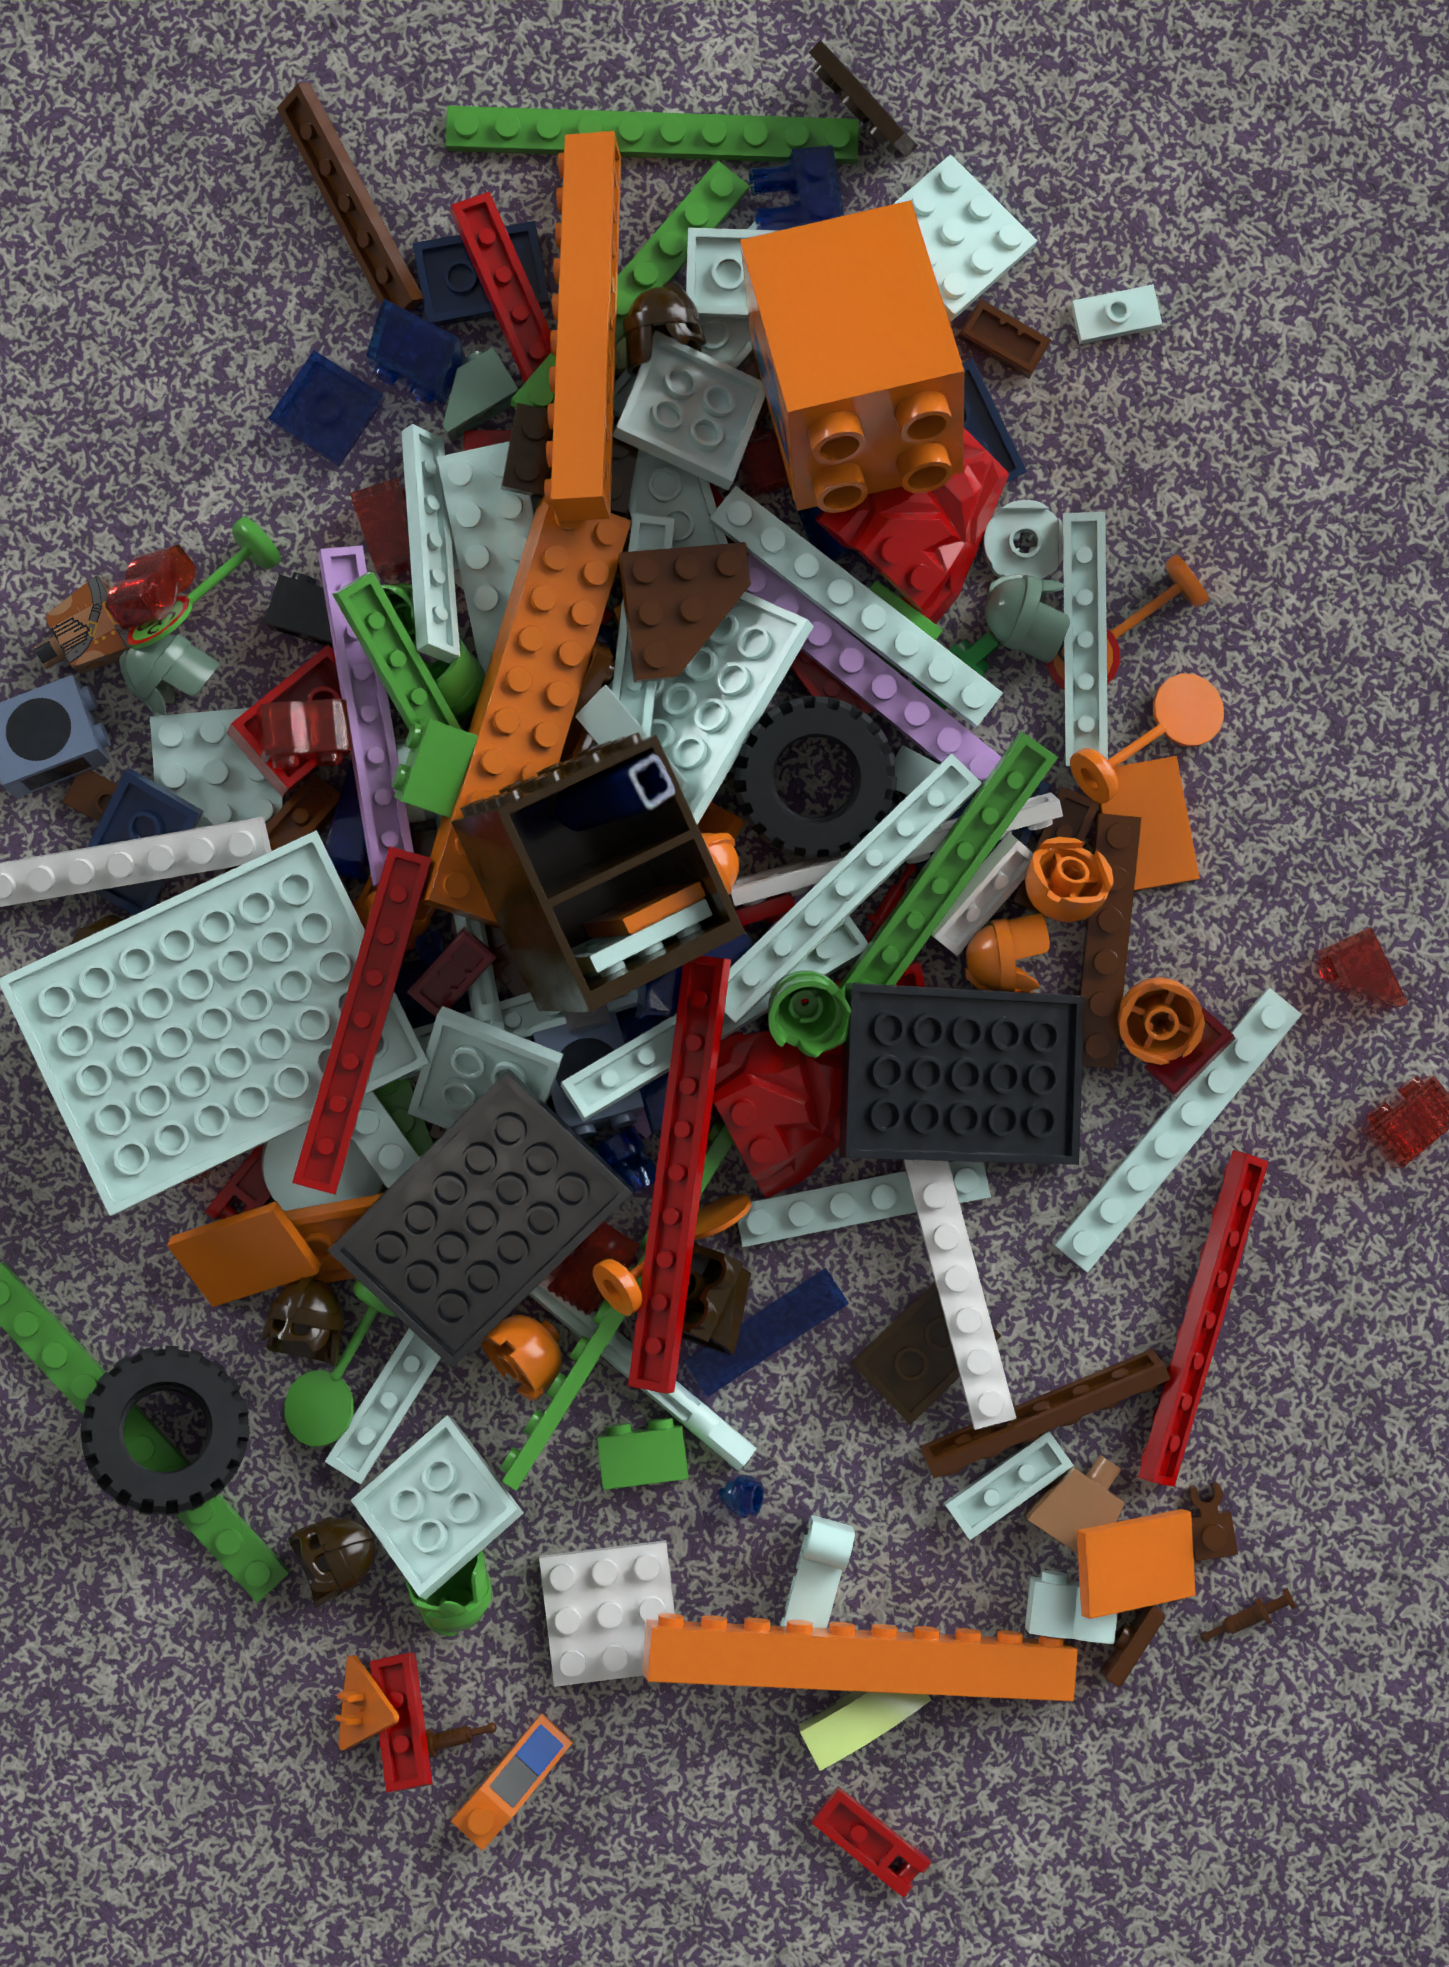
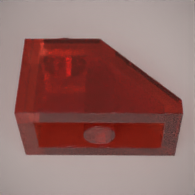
(1361, 969)

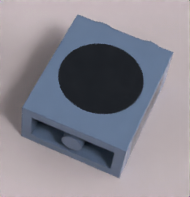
(49, 736)
(578, 1052)

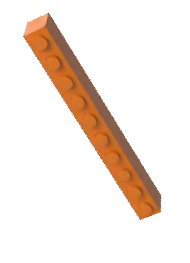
(585, 328)
(858, 1659)

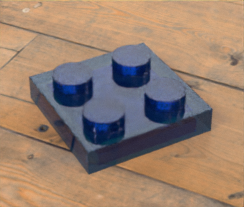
(326, 408)

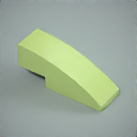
(855, 1723)

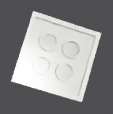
(601, 1607)

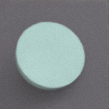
(280, 1163)

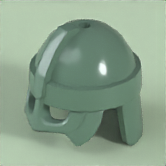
(1022, 618)
(166, 664)

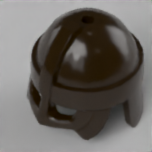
(661, 310)
(305, 1321)
(333, 1556)

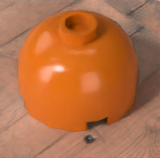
(1067, 880)
(1160, 1020)
(526, 1353)

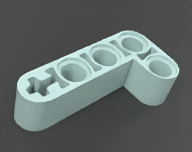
(819, 1567)

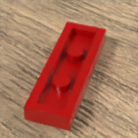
(405, 1743)

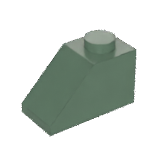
(478, 393)

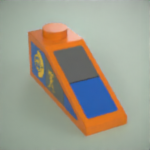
(510, 1782)

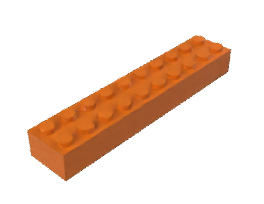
(530, 681)

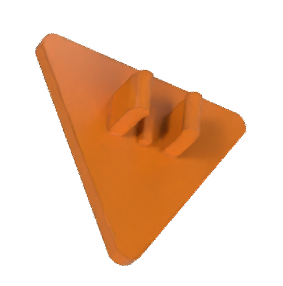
(364, 1706)

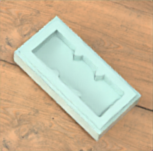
(1116, 314)

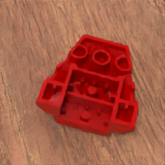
(925, 538)
(778, 1106)

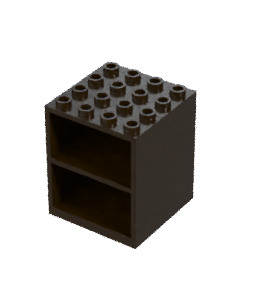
(555, 879)

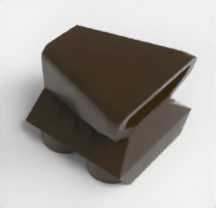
(715, 1300)

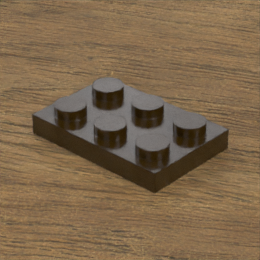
(860, 101)
(527, 461)
(912, 1357)

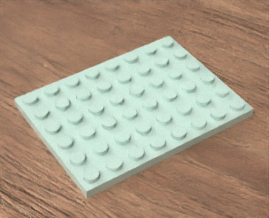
(201, 1022)

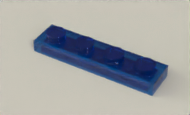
(769, 1331)

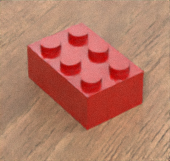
(310, 682)

